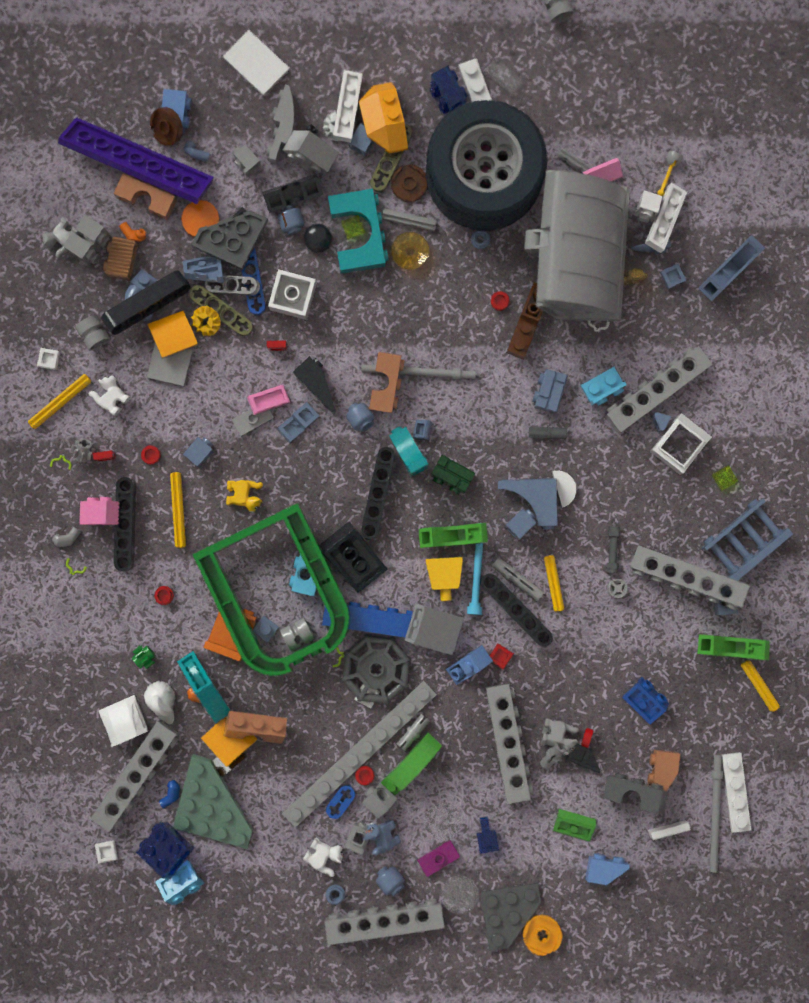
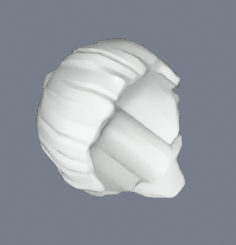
(160, 700)

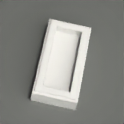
(669, 830)

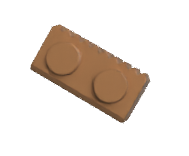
(120, 258)

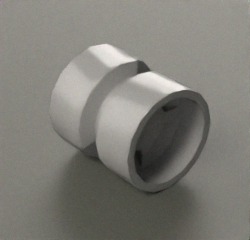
(558, 10)
(91, 330)
(297, 634)

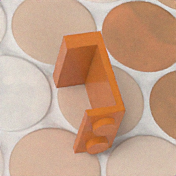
(221, 640)

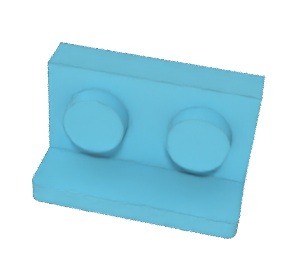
(603, 386)
(180, 885)

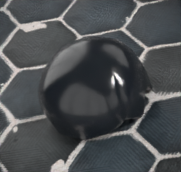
(317, 238)

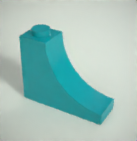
(408, 451)
(203, 687)

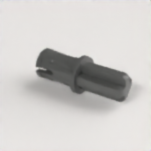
(548, 432)

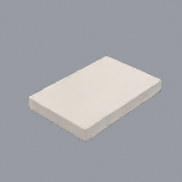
(256, 63)

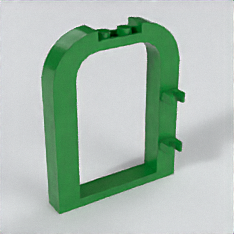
(234, 614)

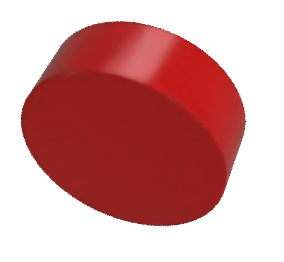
(499, 301)
(150, 455)
(587, 737)
(364, 775)

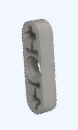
(239, 290)

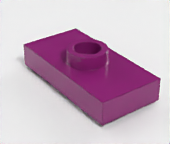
(438, 858)

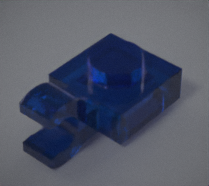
(487, 839)

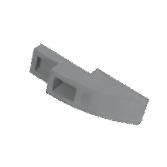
(284, 118)

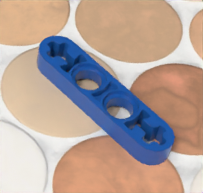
(256, 275)

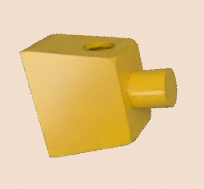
(444, 575)

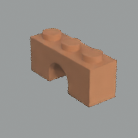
(130, 188)
(385, 399)
(244, 724)

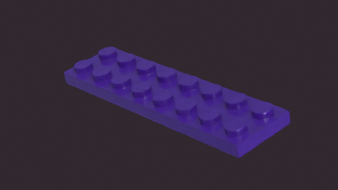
(136, 160)

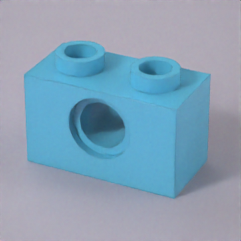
(297, 583)

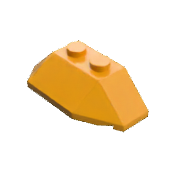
(384, 118)

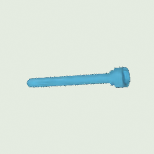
(475, 607)

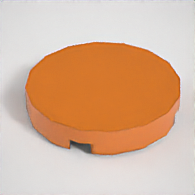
(198, 216)

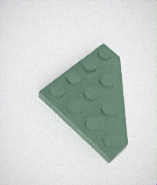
(209, 807)

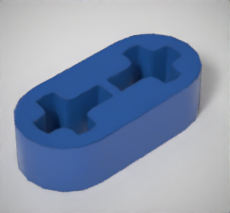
(344, 804)

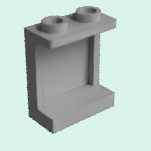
(434, 629)

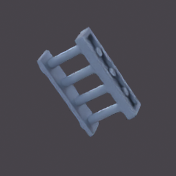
(764, 547)

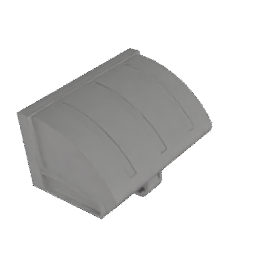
(581, 247)

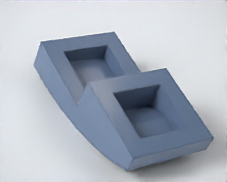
(298, 422)

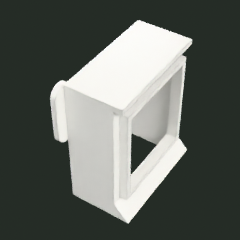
(670, 460)

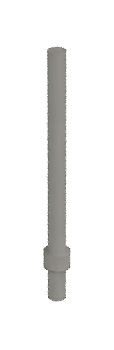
(456, 373)
(717, 775)

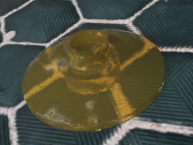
(412, 241)

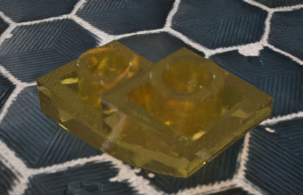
(634, 276)

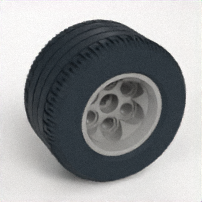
(507, 134)

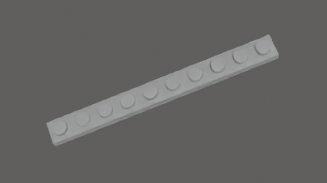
(359, 754)

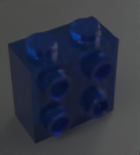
(447, 90)
(165, 850)

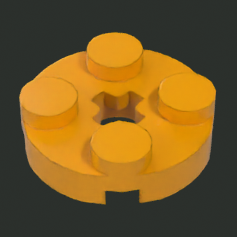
(546, 945)

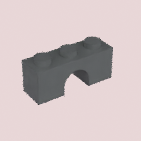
(652, 796)

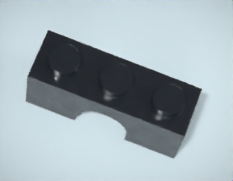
(291, 192)

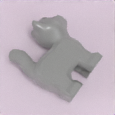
(60, 234)
(557, 732)

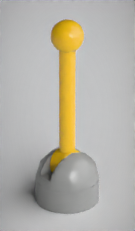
(673, 160)

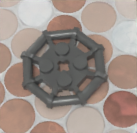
(375, 680)

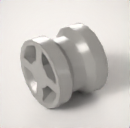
(617, 588)

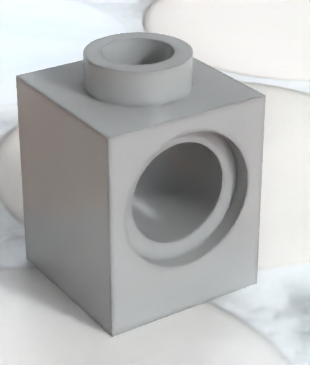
(378, 800)

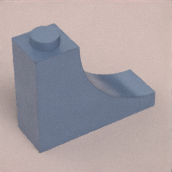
(540, 495)

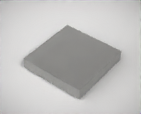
(170, 369)

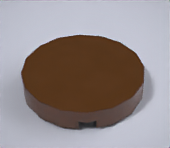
(166, 126)
(409, 183)

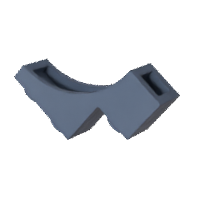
(731, 268)

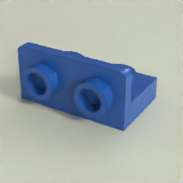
(646, 700)

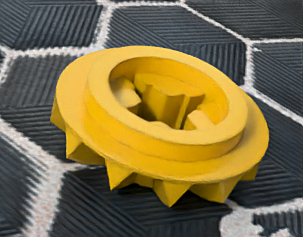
(213, 322)

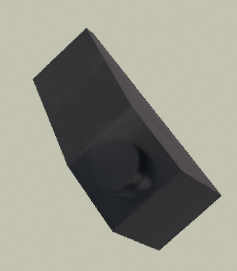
(314, 379)

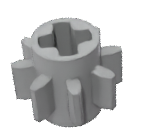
(82, 450)

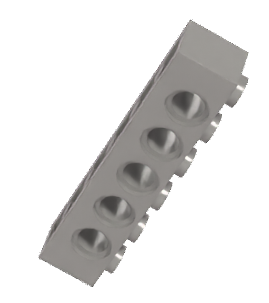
(699, 363)
(644, 555)
(524, 790)
(103, 814)
(336, 935)

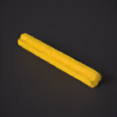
(59, 401)
(178, 512)

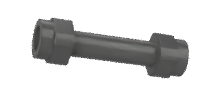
(613, 566)

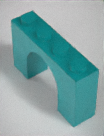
(372, 253)

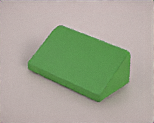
(574, 825)

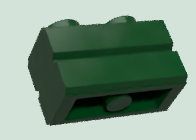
(452, 474)

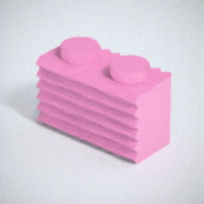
(99, 512)

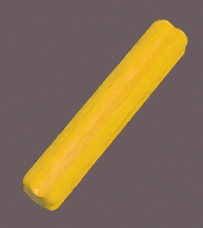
(554, 584)
(760, 685)

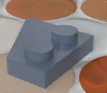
(204, 269)

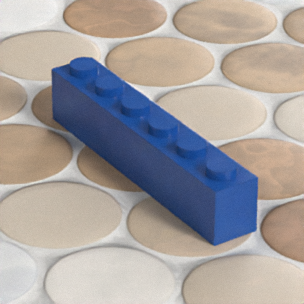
(375, 620)

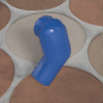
(172, 794)

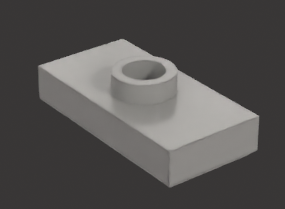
(248, 421)

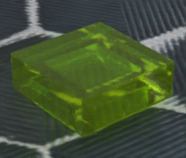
(352, 227)
(724, 478)

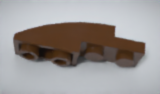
(526, 326)

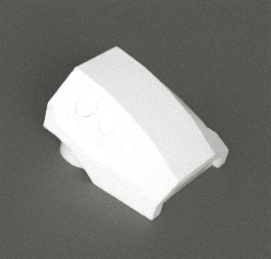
(123, 720)

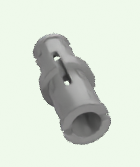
(413, 732)
(559, 748)

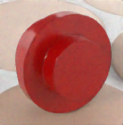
(164, 595)

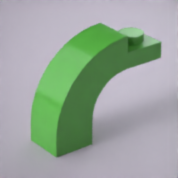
(453, 535)
(733, 647)
(412, 764)

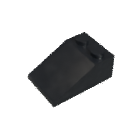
(353, 557)

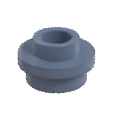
(476, 244)
(331, 899)

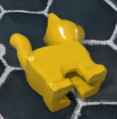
(241, 494)

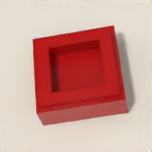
(277, 345)
(104, 456)
(501, 656)

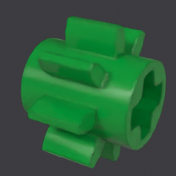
(143, 656)

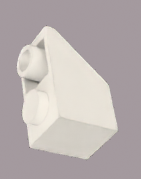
(648, 206)

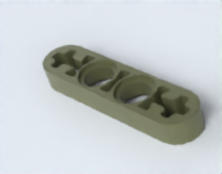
(394, 160)
(222, 309)

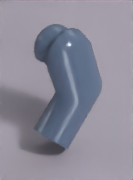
(195, 153)

